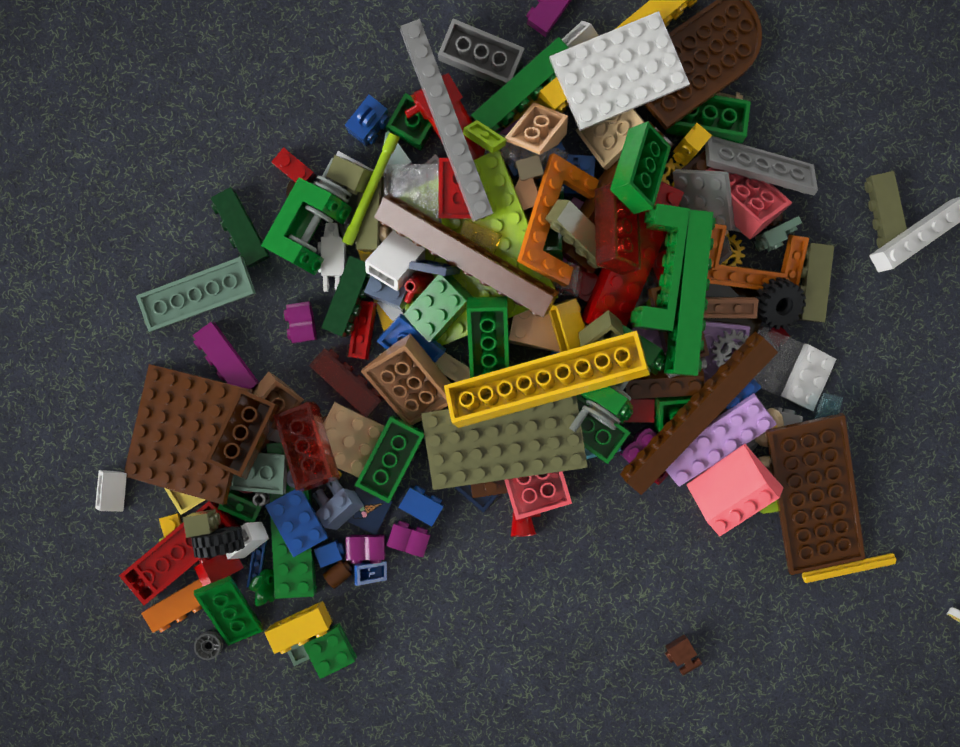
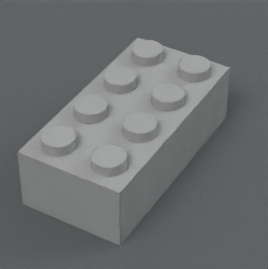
(480, 53)

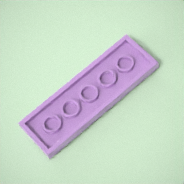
(722, 437)

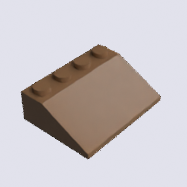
(408, 380)

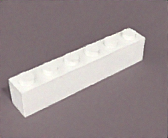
(917, 236)

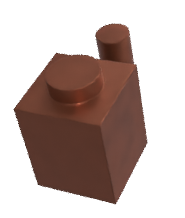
(681, 652)

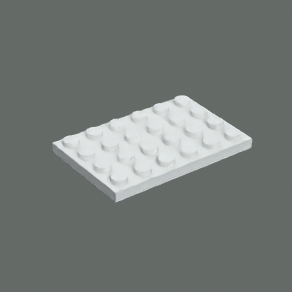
(619, 71)

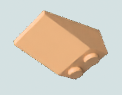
(539, 129)
(533, 332)

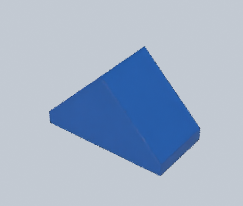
(370, 573)

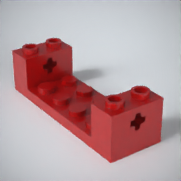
(167, 560)

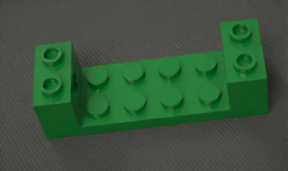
(675, 221)

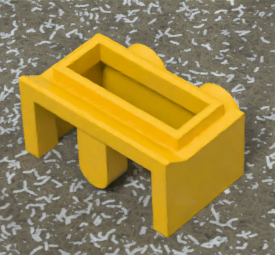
(691, 144)

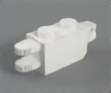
(334, 255)

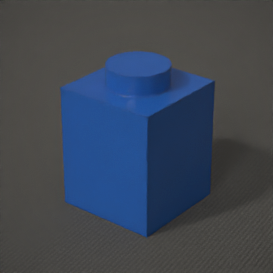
(329, 552)

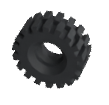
(772, 294)
(218, 542)

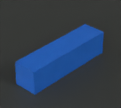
(257, 562)

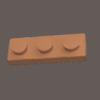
(731, 307)

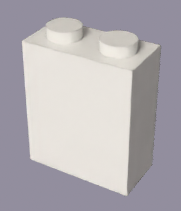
(392, 259)

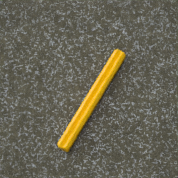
(848, 568)

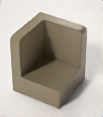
(529, 168)

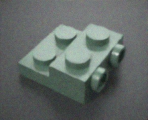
(773, 238)

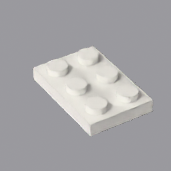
(808, 377)

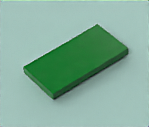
(228, 610)

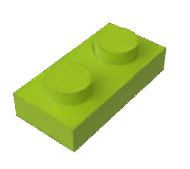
(484, 136)

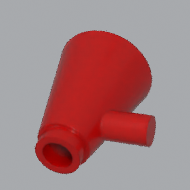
(417, 284)
(523, 526)

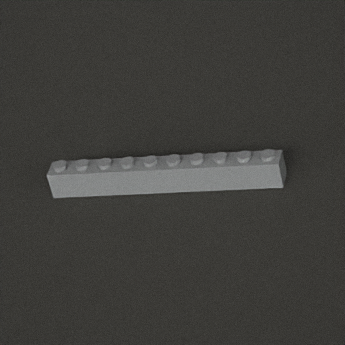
(446, 120)

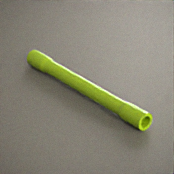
(387, 150)

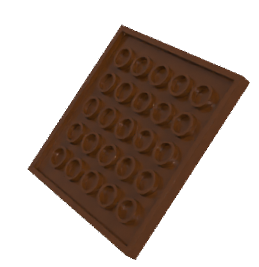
(176, 431)

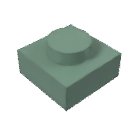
(298, 654)

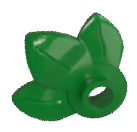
(264, 587)

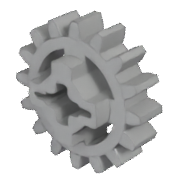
(725, 353)

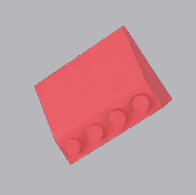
(754, 203)
(734, 489)
(537, 493)

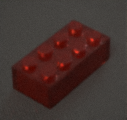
(616, 233)
(306, 446)

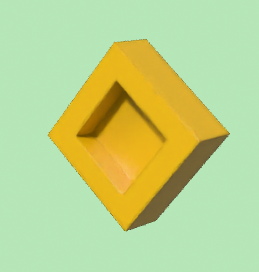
(169, 523)

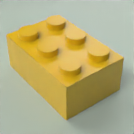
(298, 628)

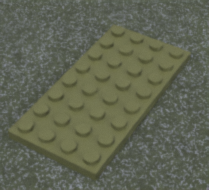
(505, 446)

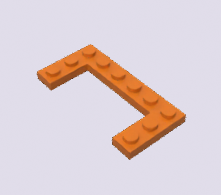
(556, 173)
(755, 278)

